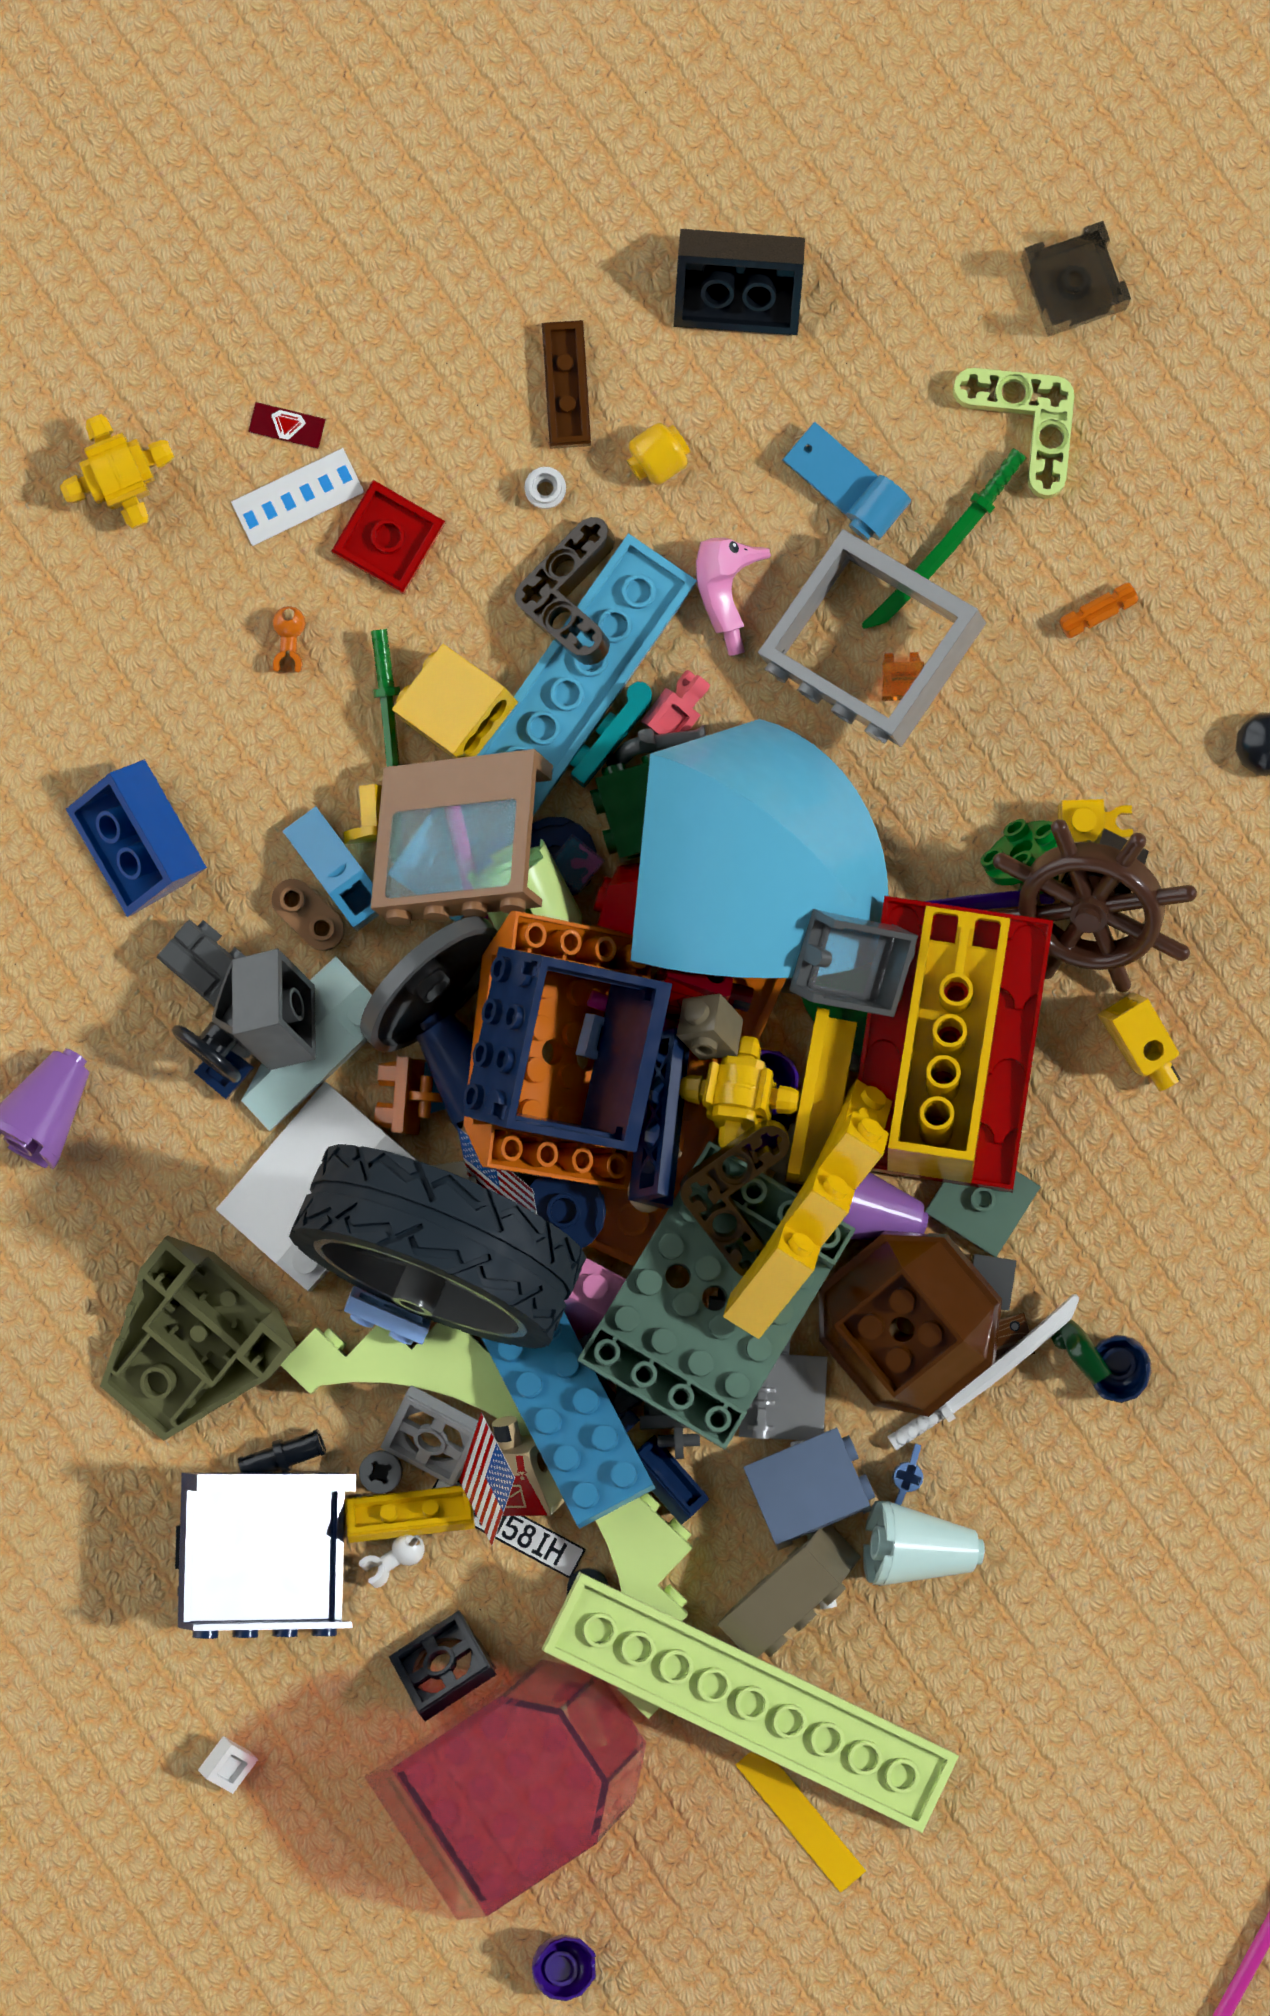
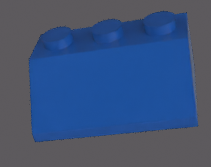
(135, 837)

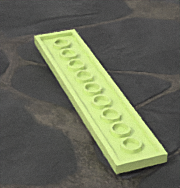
(750, 1702)

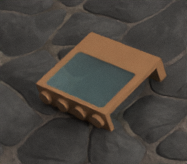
(456, 837)

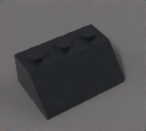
(739, 282)

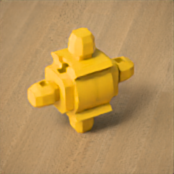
(117, 471)
(739, 1092)

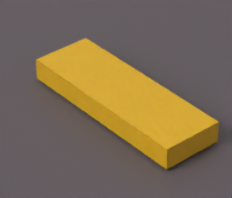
(408, 1514)

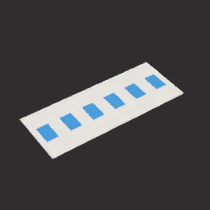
(297, 497)

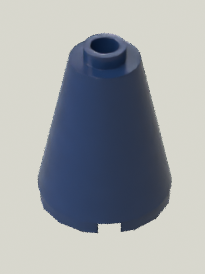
(447, 1050)

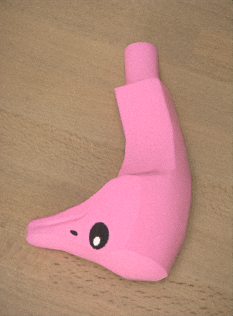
(716, 567)

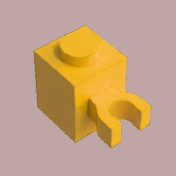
(1089, 818)

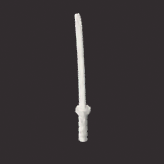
(1001, 1366)

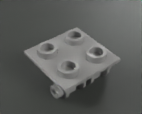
(789, 1401)

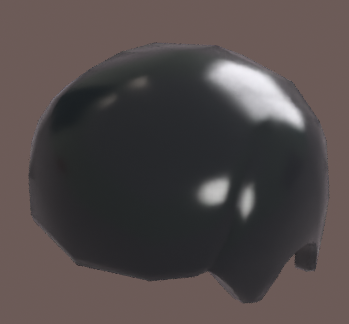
(1254, 744)

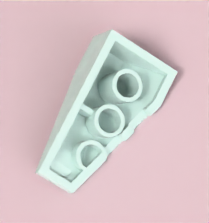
(338, 1016)

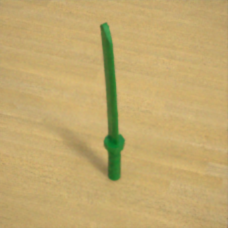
(981, 504)
(385, 692)

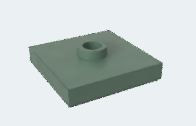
(982, 1213)

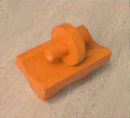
(411, 1095)

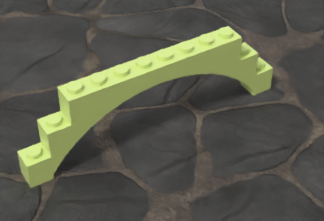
(459, 1366)

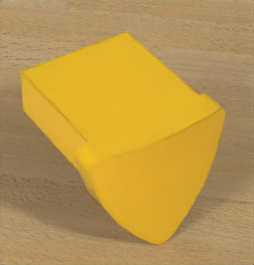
(370, 807)

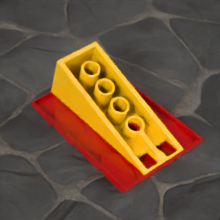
(958, 1043)

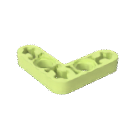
(1044, 416)

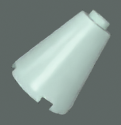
(916, 1546)

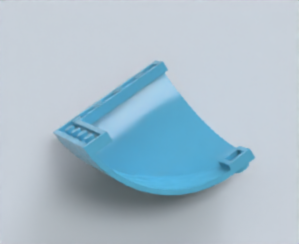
(742, 849)

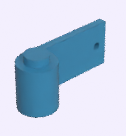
(847, 483)

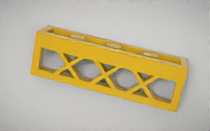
(821, 1091)

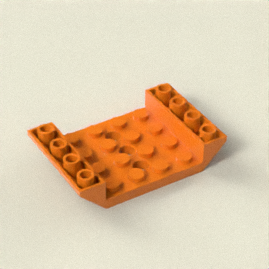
(558, 1087)

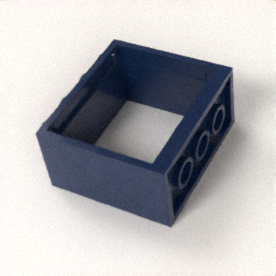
(619, 1074)

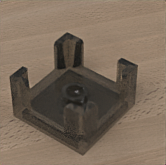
(1074, 280)

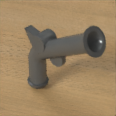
(650, 743)

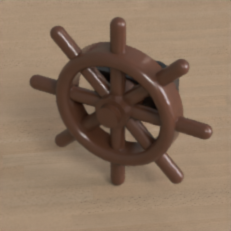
(1092, 896)

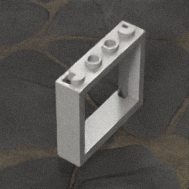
(897, 728)

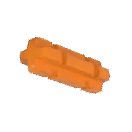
(1098, 610)

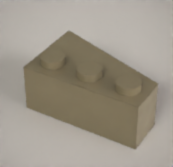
(791, 1593)

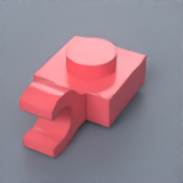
(675, 711)

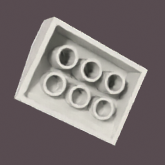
(275, 1187)

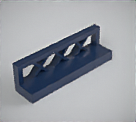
(658, 1146)

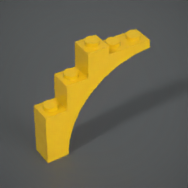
(816, 1212)

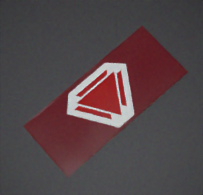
(287, 425)

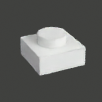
(227, 1764)

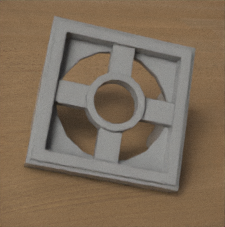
(422, 1456)

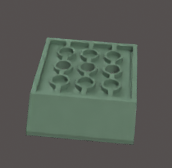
(674, 1348)

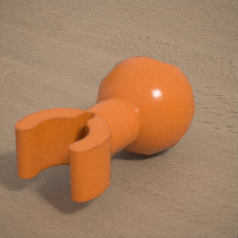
(288, 632)

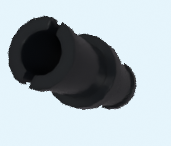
(284, 1454)

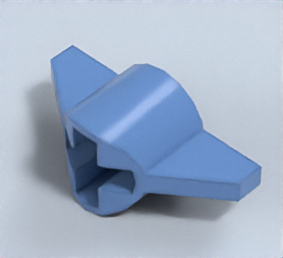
(908, 1475)

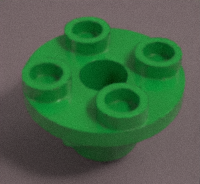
(1022, 842)

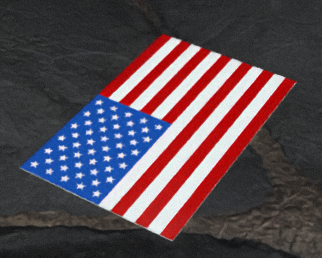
(499, 1181)
(486, 1479)

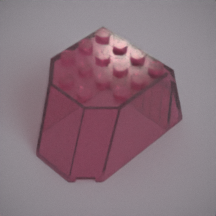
(514, 1785)

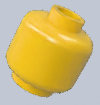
(658, 453)

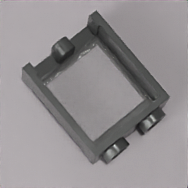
(853, 963)

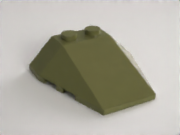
(192, 1339)

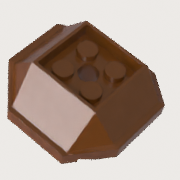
(941, 1295)

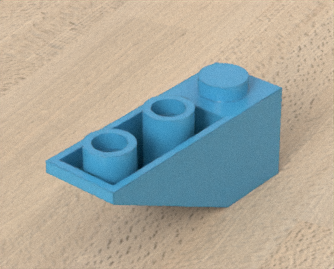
(333, 866)

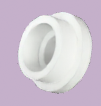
(540, 475)

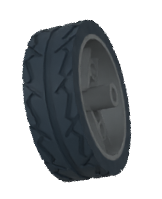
(438, 1245)

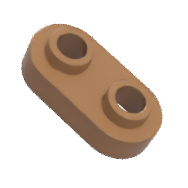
(307, 914)

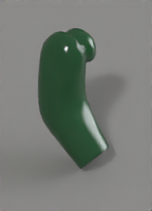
(1081, 1351)

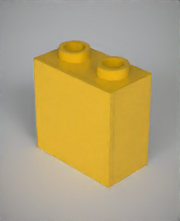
(454, 704)

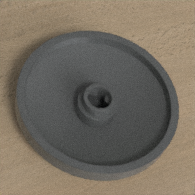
(431, 977)

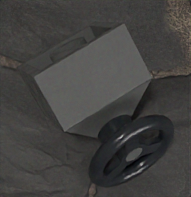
(262, 1008)

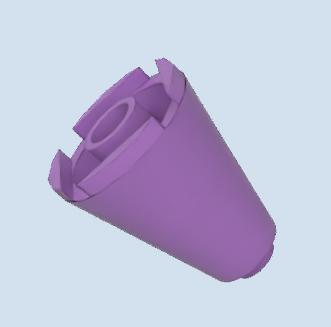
(42, 1108)
(882, 1208)

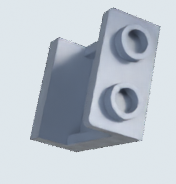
(809, 1486)

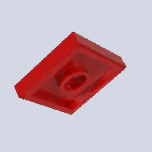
(388, 537)

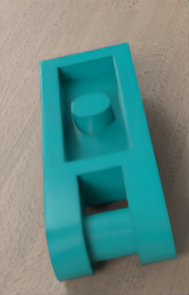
(612, 731)

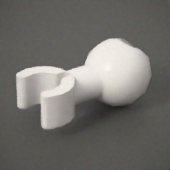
(403, 1552)

